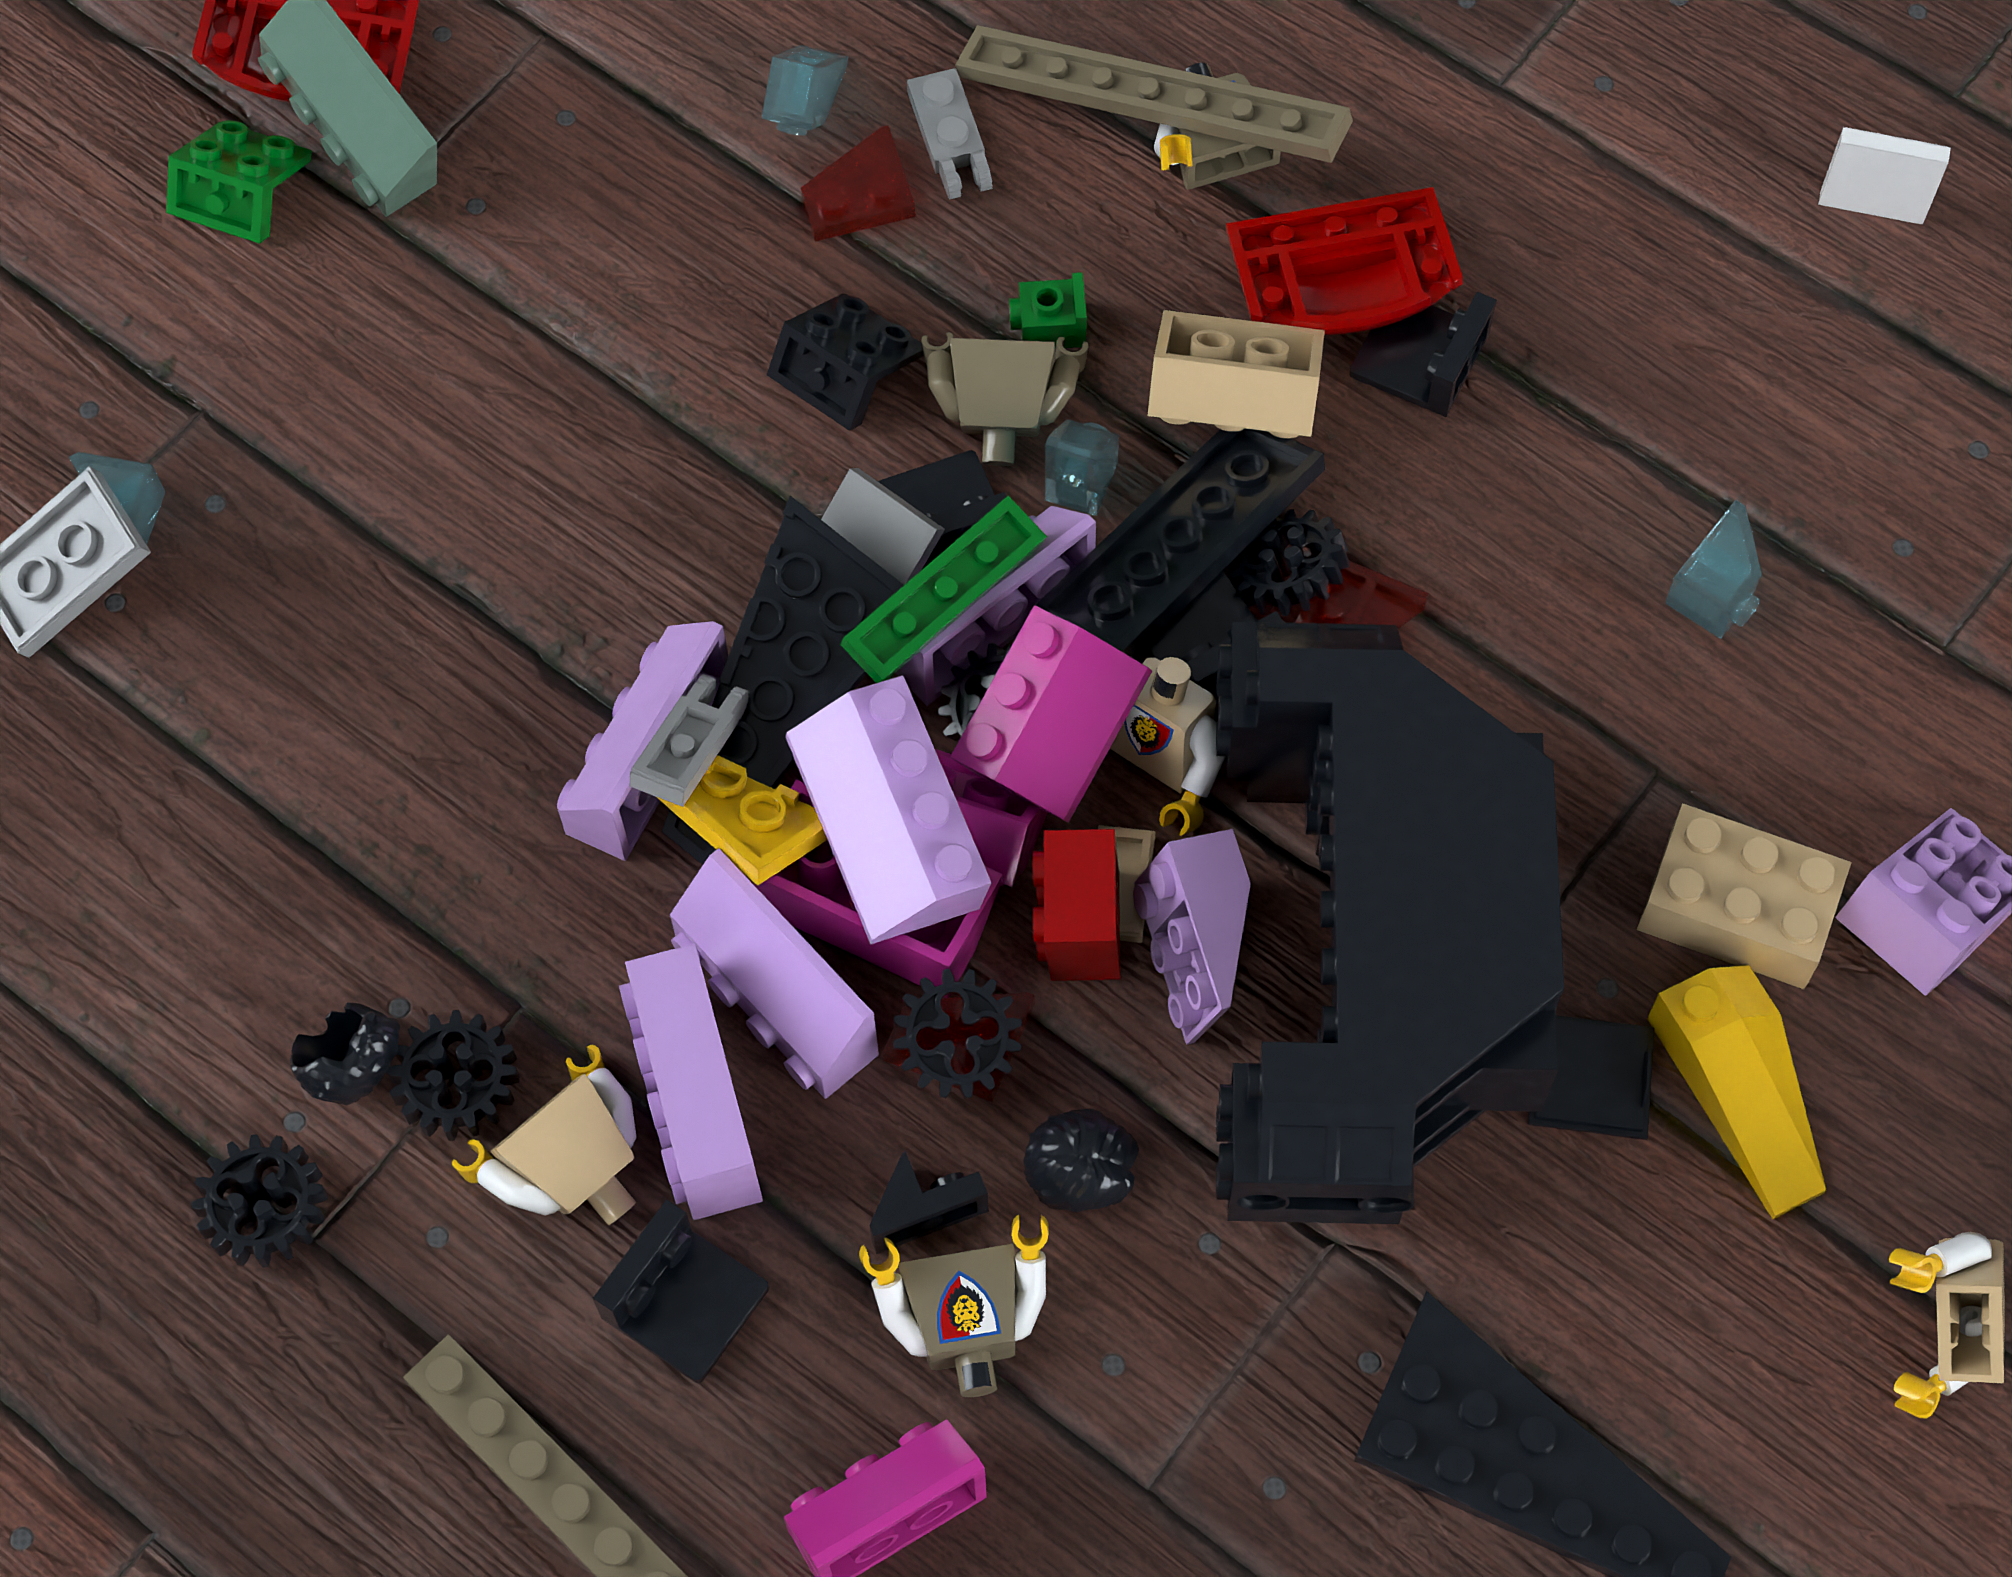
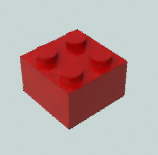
(1078, 905)

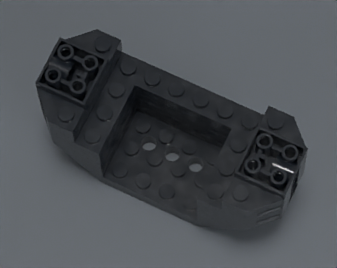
(1433, 910)

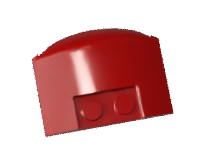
(231, 43)
(1346, 262)

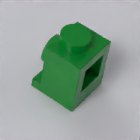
(1051, 311)

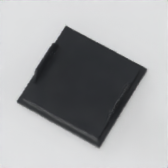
(1600, 1079)

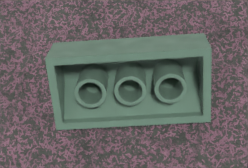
(349, 104)

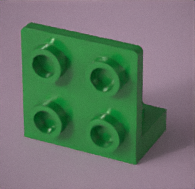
(230, 178)

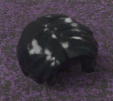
(347, 1056)
(1080, 1161)

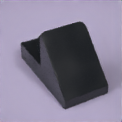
(910, 1214)

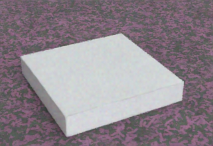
(1884, 175)

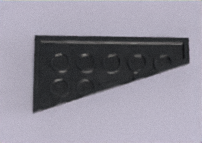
(791, 649)
(1500, 1449)

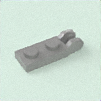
(949, 129)
(687, 742)

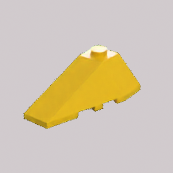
(1742, 1072)

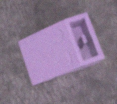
(1933, 900)
(1196, 918)

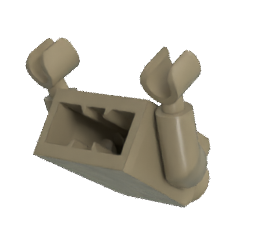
(1002, 387)

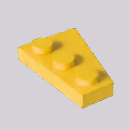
(749, 821)

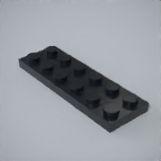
(1183, 536)

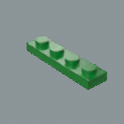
(943, 590)

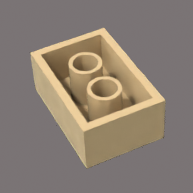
(1236, 374)
(1744, 896)

